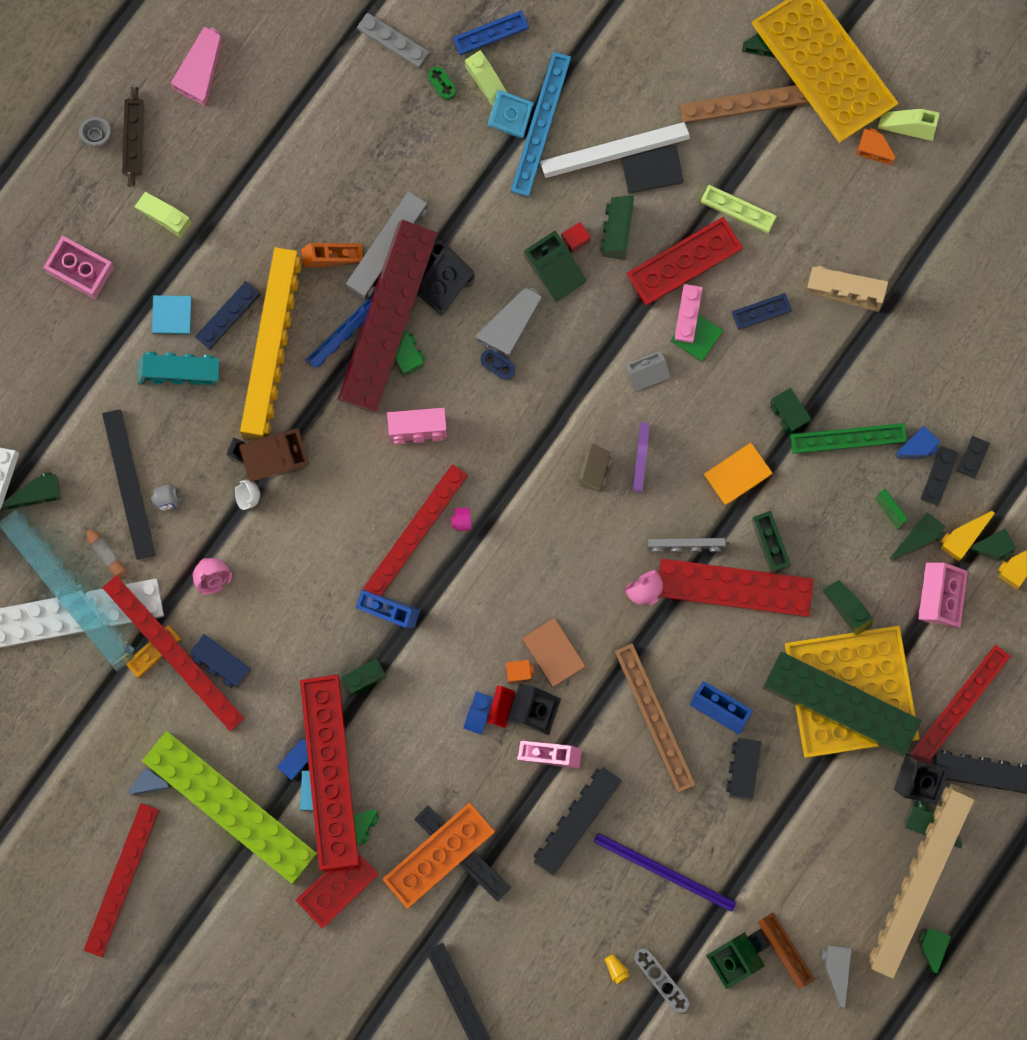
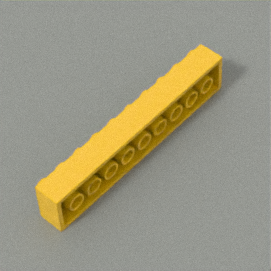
(270, 344)

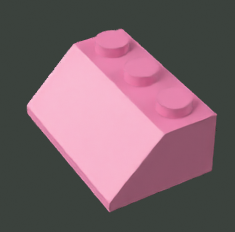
(943, 594)

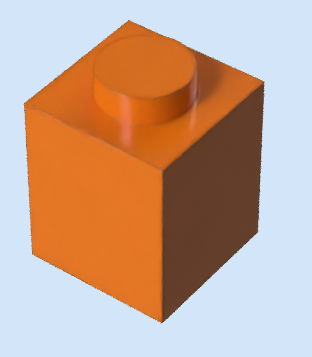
(519, 671)

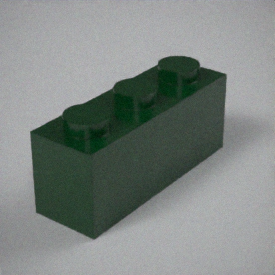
(771, 542)

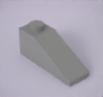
(837, 968)

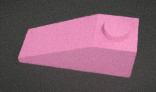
(550, 754)

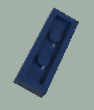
(761, 311)

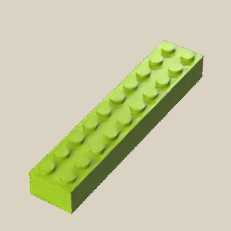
(230, 807)

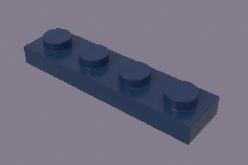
(227, 315)

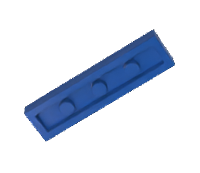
(490, 33)

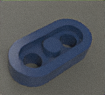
(498, 364)

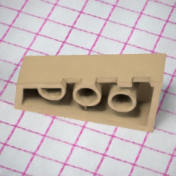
(847, 288)

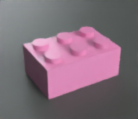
(78, 267)
(417, 425)

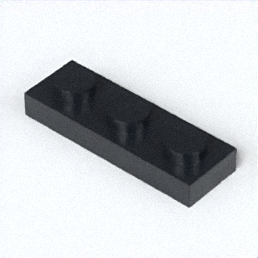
(939, 475)

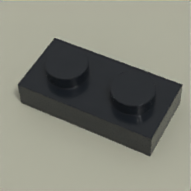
(973, 457)

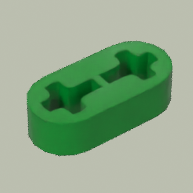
(438, 86)

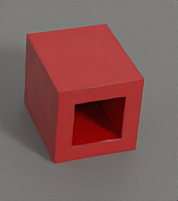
(576, 237)

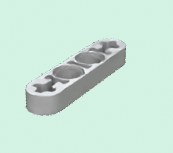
(664, 978)

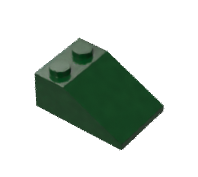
(920, 816)

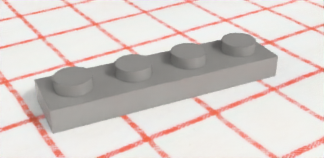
(393, 40)
(694, 545)

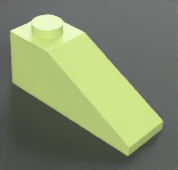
(484, 75)
(163, 214)

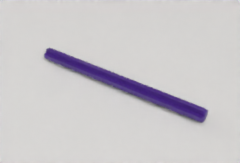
(664, 872)

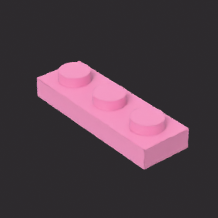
(688, 313)

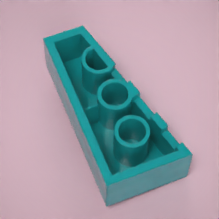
(178, 369)

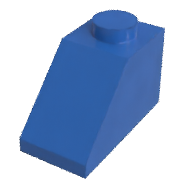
(919, 446)

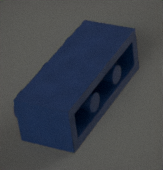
(220, 662)

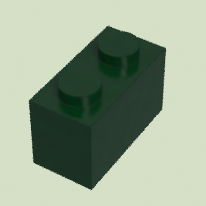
(790, 411)
(364, 677)

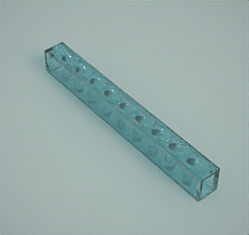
(66, 590)

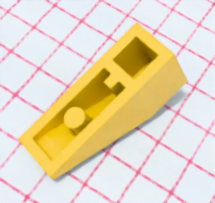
(962, 538)
(1014, 570)

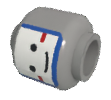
(166, 497)

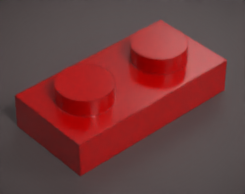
(501, 707)

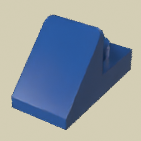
(478, 713)

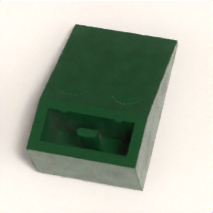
(554, 266)

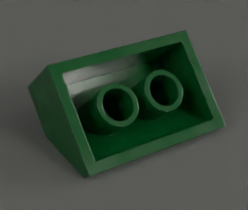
(617, 227)

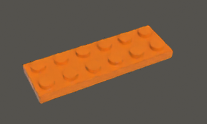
(438, 855)

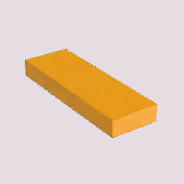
(148, 656)

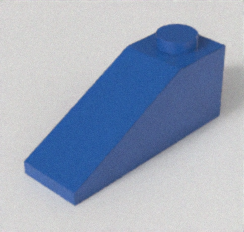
(388, 609)

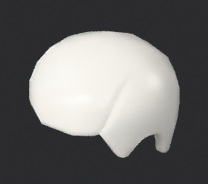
(247, 494)

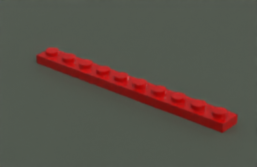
(173, 653)

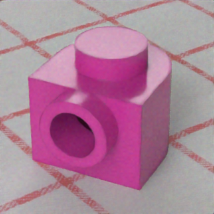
(462, 519)

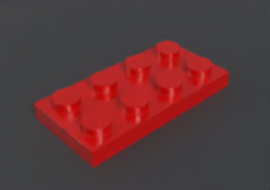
(335, 891)

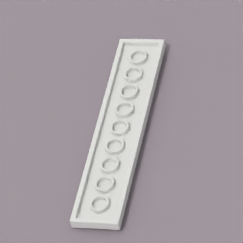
(50, 619)

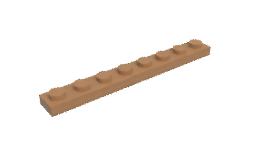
(742, 104)
(654, 718)

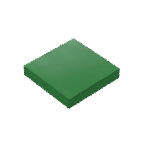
(704, 339)
(891, 509)

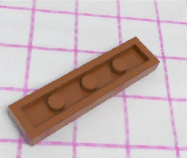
(786, 951)

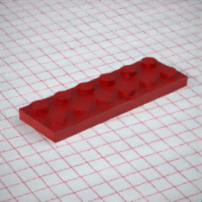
(684, 261)

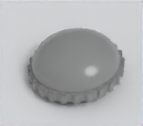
(94, 132)

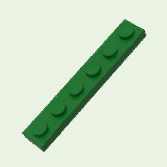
(848, 438)

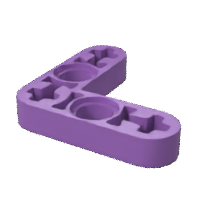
(641, 457)

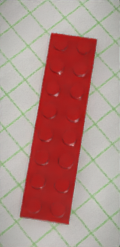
(736, 587)

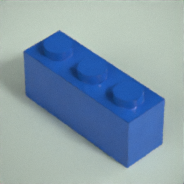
(721, 707)

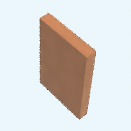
(553, 652)

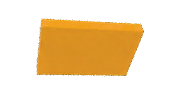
(738, 474)

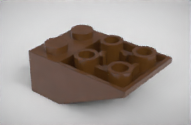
(274, 455)

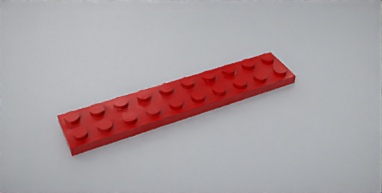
(329, 773)

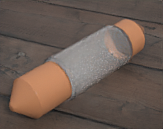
(106, 553)

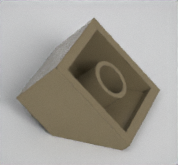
(594, 467)

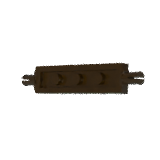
(133, 136)

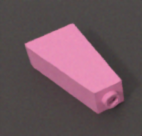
(198, 68)

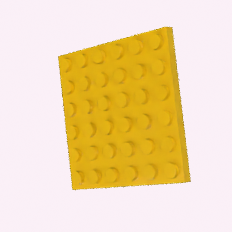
(868, 662)

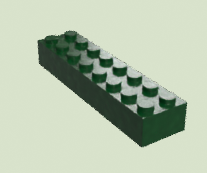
(842, 704)

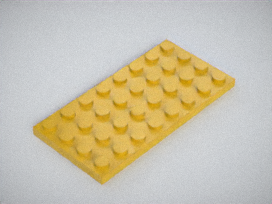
(825, 65)

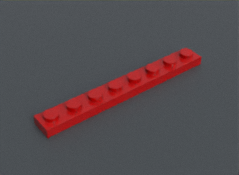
(416, 531)
(961, 703)
(121, 880)

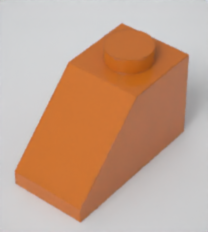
(875, 147)

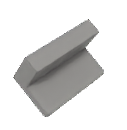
(648, 370)

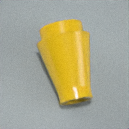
(617, 970)

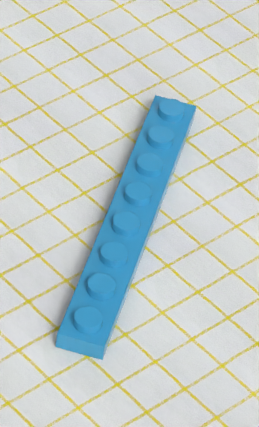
(540, 124)

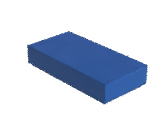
(295, 760)

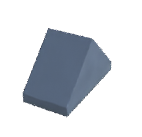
(147, 783)

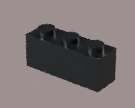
(743, 769)

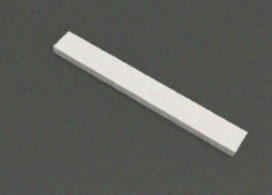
(614, 150)

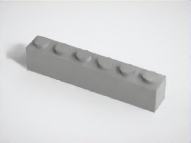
(368, 271)

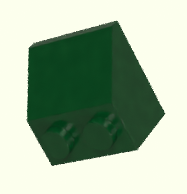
(735, 960)

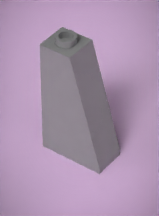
(510, 323)

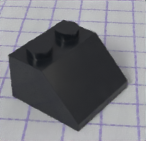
(534, 709)
(921, 779)

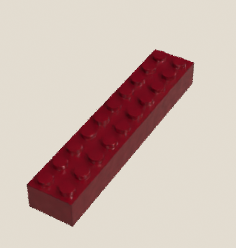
(387, 316)

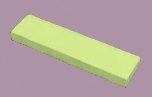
(738, 209)

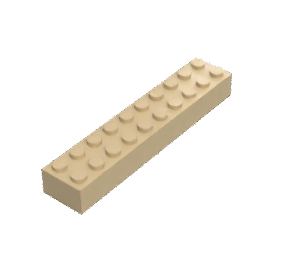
(921, 881)

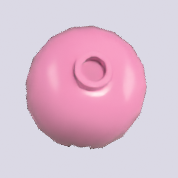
(210, 575)
(645, 589)

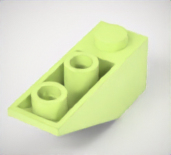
(914, 123)

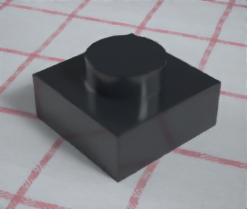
(759, 940)

